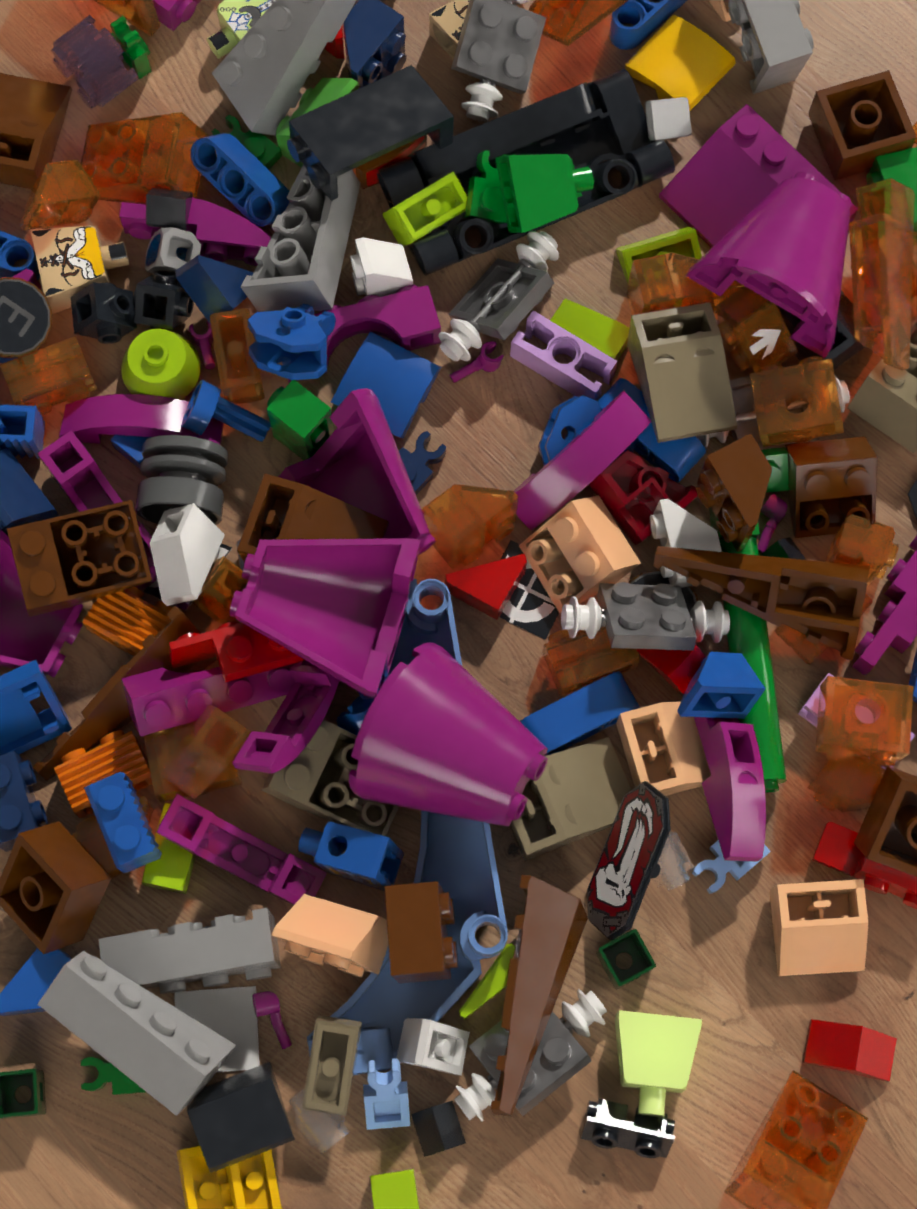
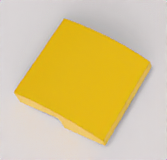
(680, 62)
(237, 1186)

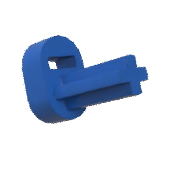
(207, 404)

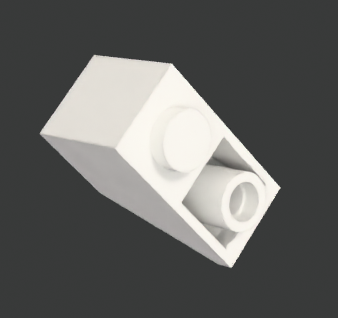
(379, 267)
(681, 530)
(183, 552)

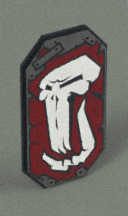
(628, 860)

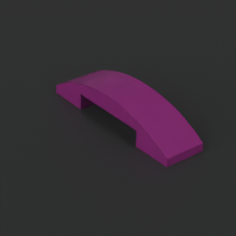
(131, 416)
(580, 460)
(293, 722)
(239, 852)

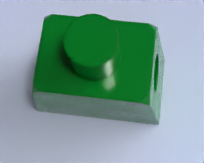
(540, 188)

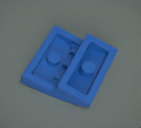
(394, 375)

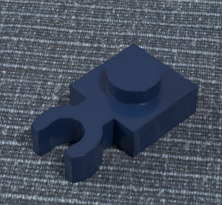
(417, 462)

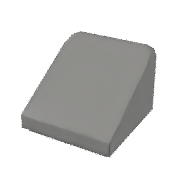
(668, 118)

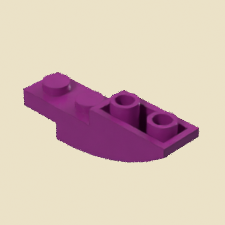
(217, 229)
(898, 617)
(735, 786)

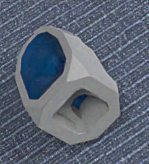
(170, 250)

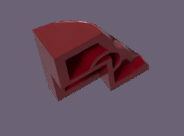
(633, 492)

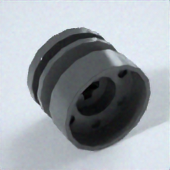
(179, 474)

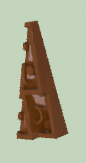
(805, 595)
(109, 708)
(540, 962)

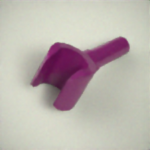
(204, 342)
(482, 362)
(775, 510)
(268, 1004)

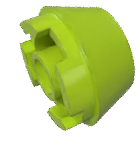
(161, 365)

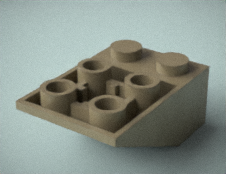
(682, 371)
(890, 398)
(321, 786)
(571, 798)

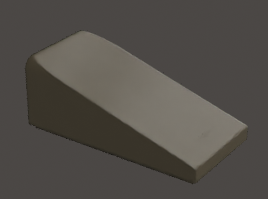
(331, 1065)

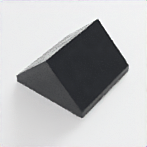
(240, 1117)

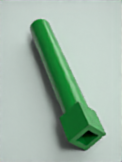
(750, 637)

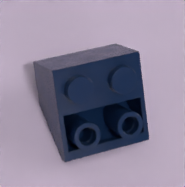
(373, 41)
(20, 496)

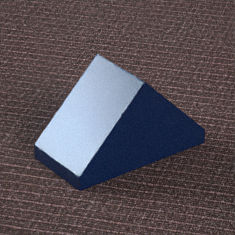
(212, 284)

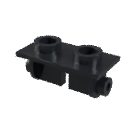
(608, 1129)

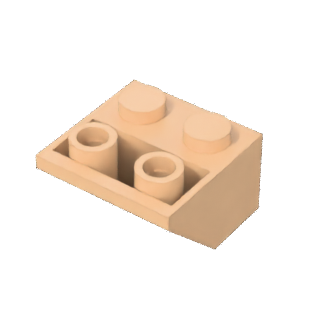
(579, 551)
(663, 748)
(819, 927)
(334, 935)

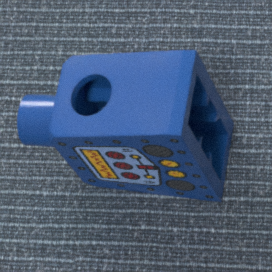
(367, 859)

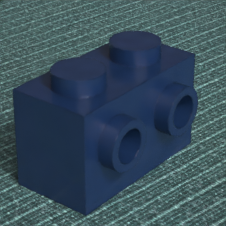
(17, 800)

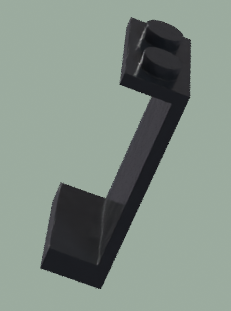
(367, 126)

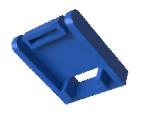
(19, 722)

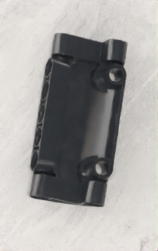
(585, 122)

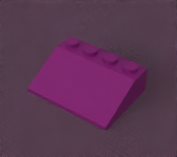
(734, 175)

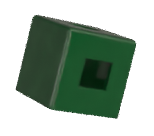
(634, 946)
(10, 1082)

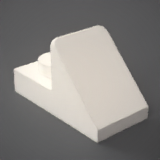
(433, 1045)

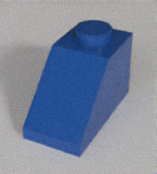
(722, 688)
(31, 983)

